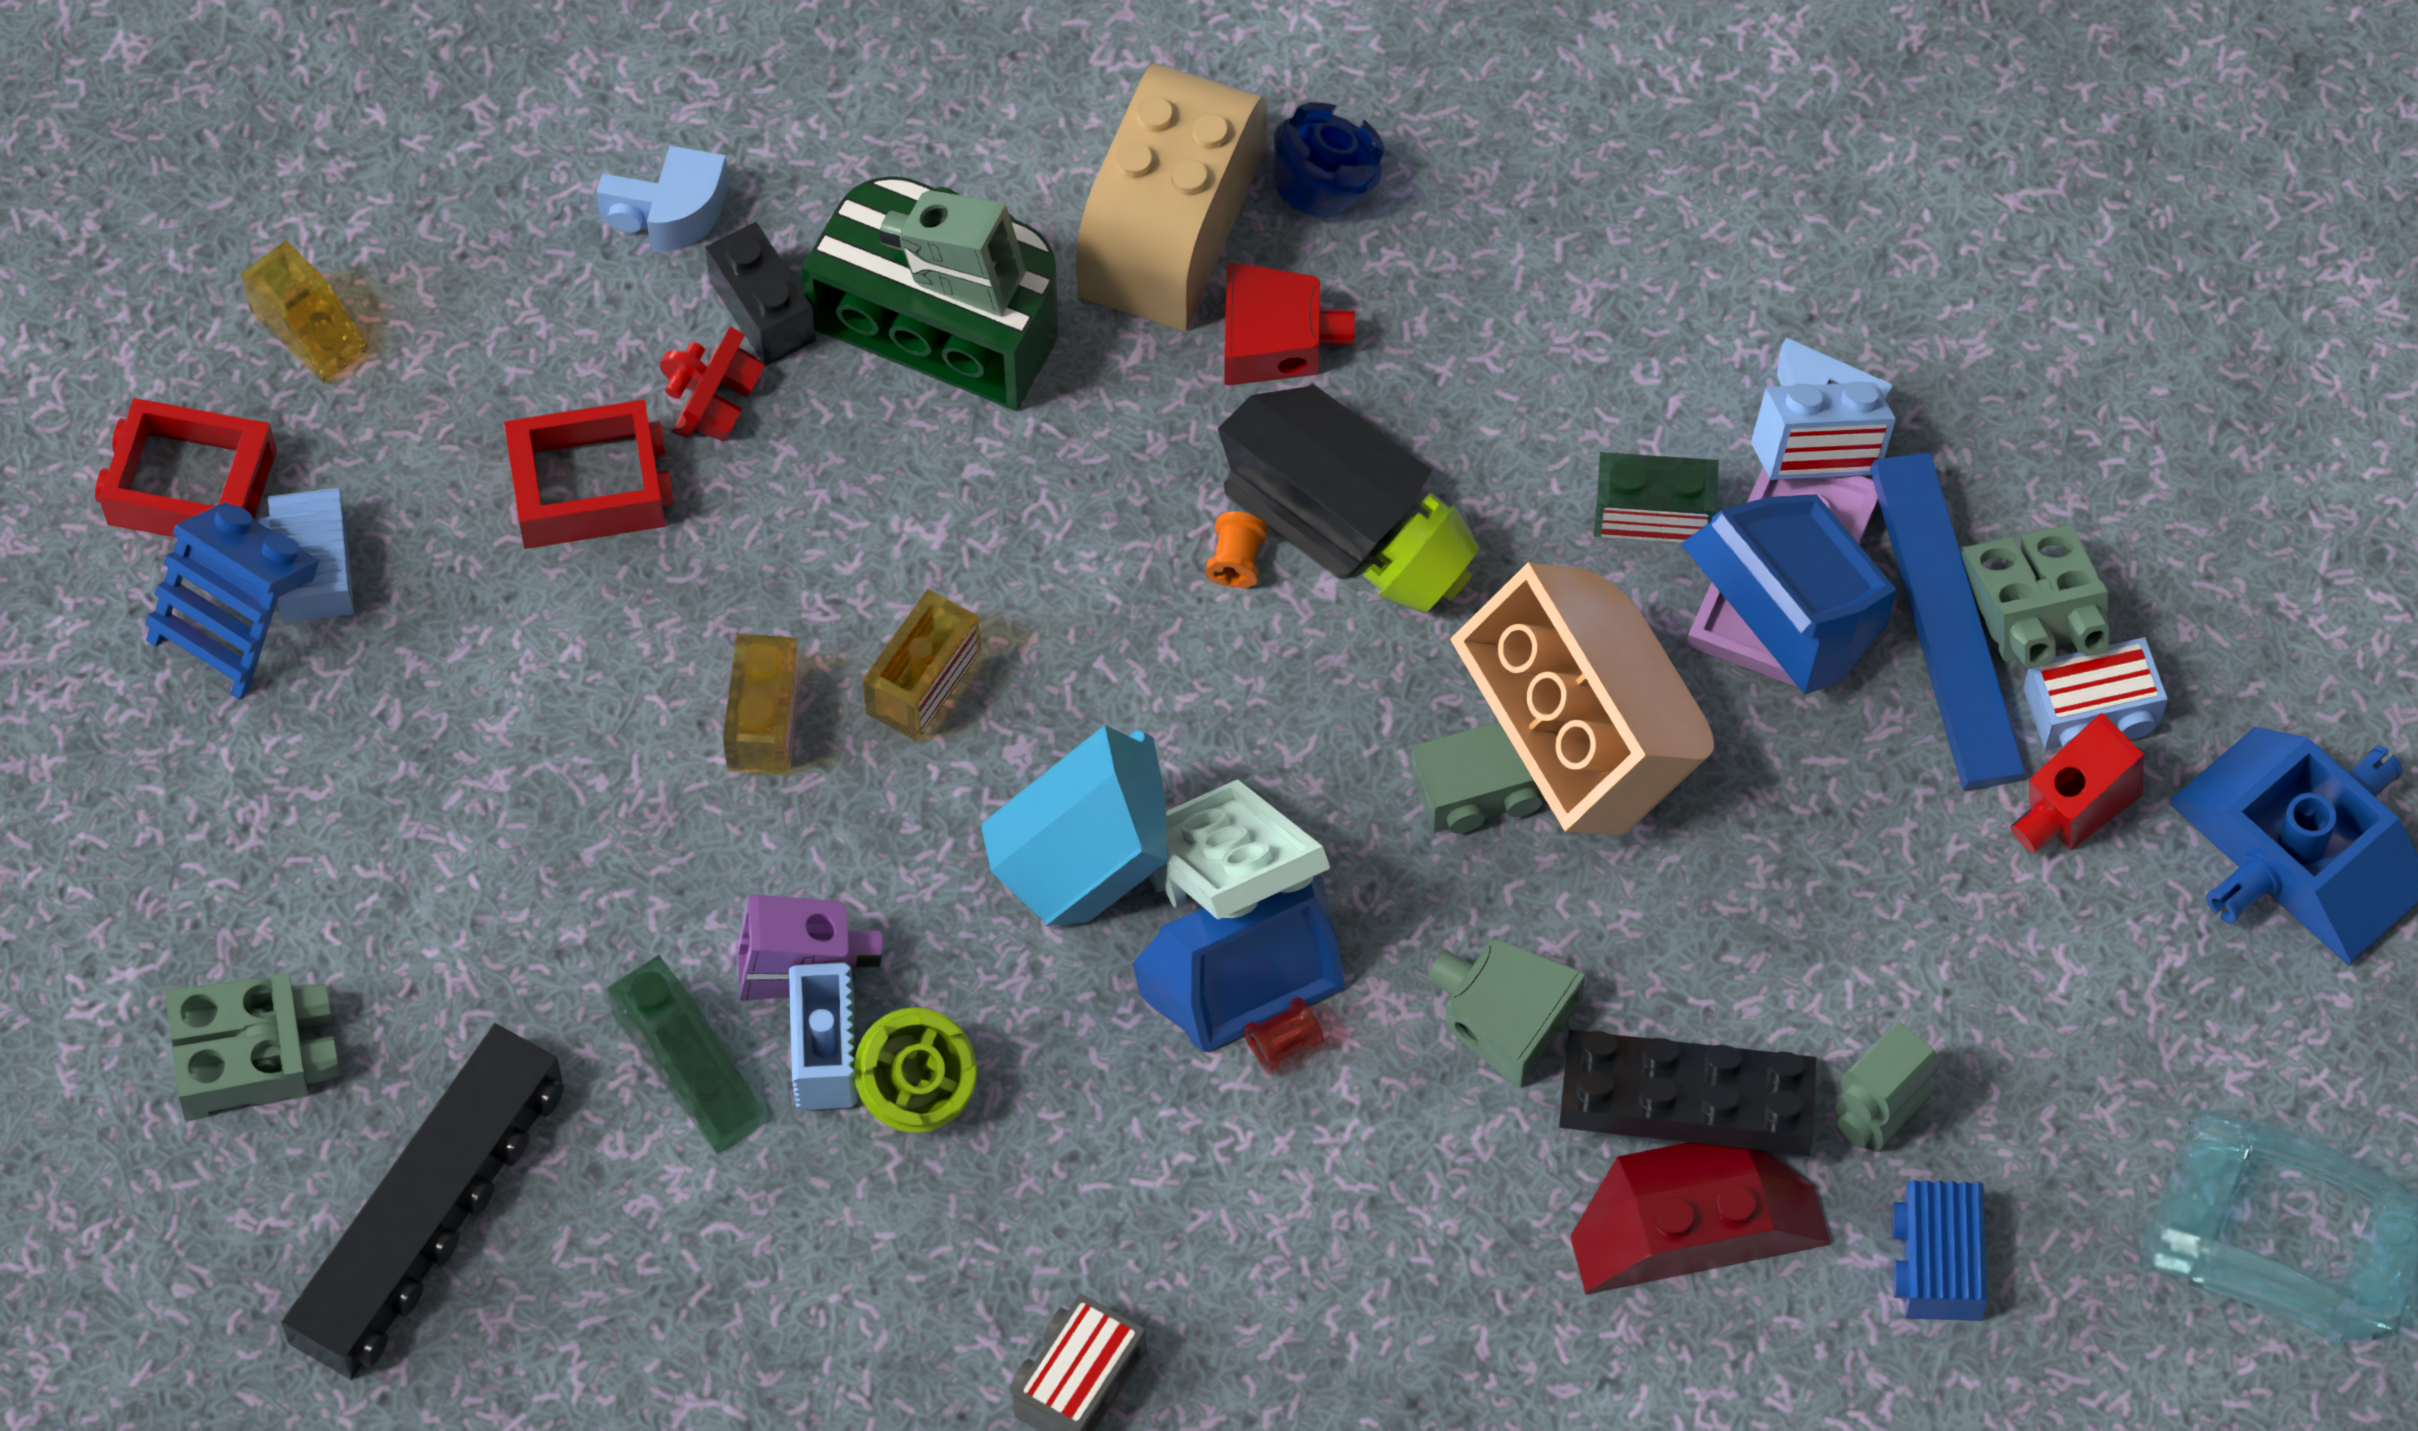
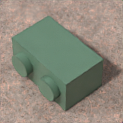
(1472, 779)

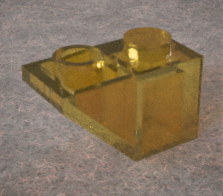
(302, 311)

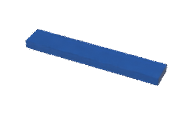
(1947, 621)

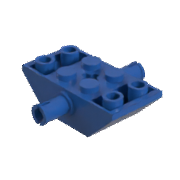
(2306, 837)

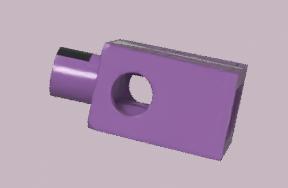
(794, 932)

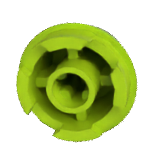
(1425, 558)
(915, 1070)

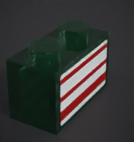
(1654, 496)

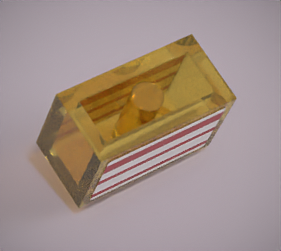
(922, 664)
(762, 704)

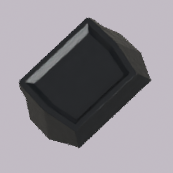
(1318, 475)

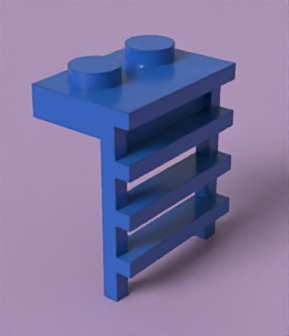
(238, 565)

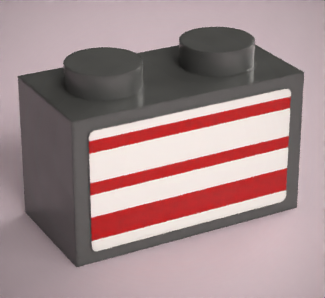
(1079, 1369)

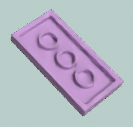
(1720, 629)

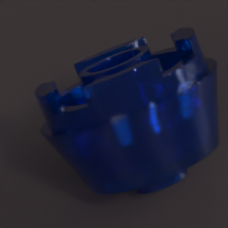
(1325, 160)

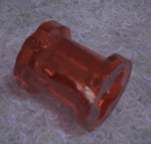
(1283, 1035)

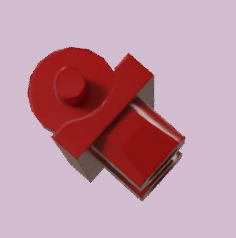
(727, 366)

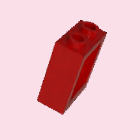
(160, 514)
(593, 516)

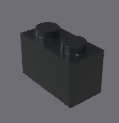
(760, 293)

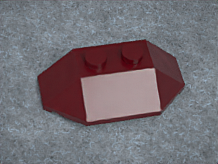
(1692, 1213)

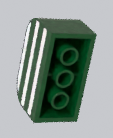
(871, 301)

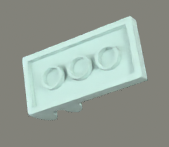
(1234, 852)

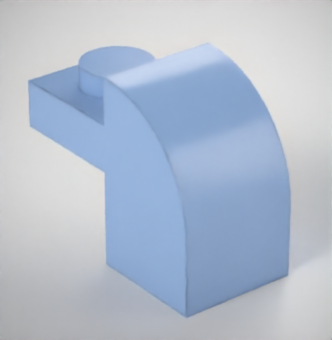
(675, 209)

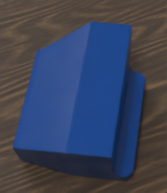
(1797, 584)
(1244, 968)

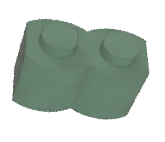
(1885, 1088)

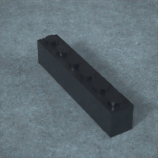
(423, 1202)

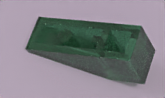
(685, 1053)

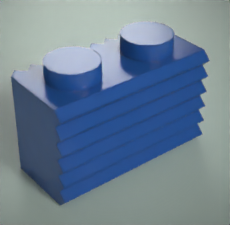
(1942, 1250)

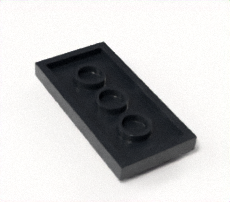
(1688, 1092)

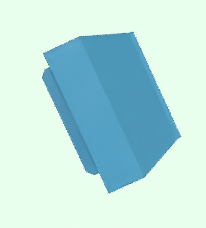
(1083, 829)

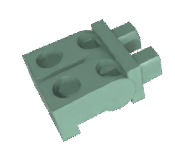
(2039, 599)
(244, 1042)

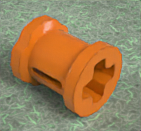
(1236, 550)

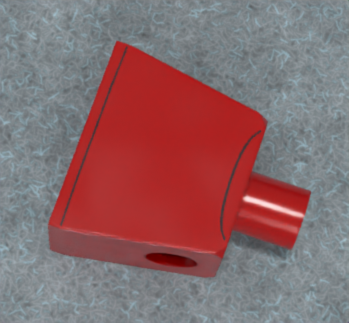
(1277, 325)
(2082, 787)

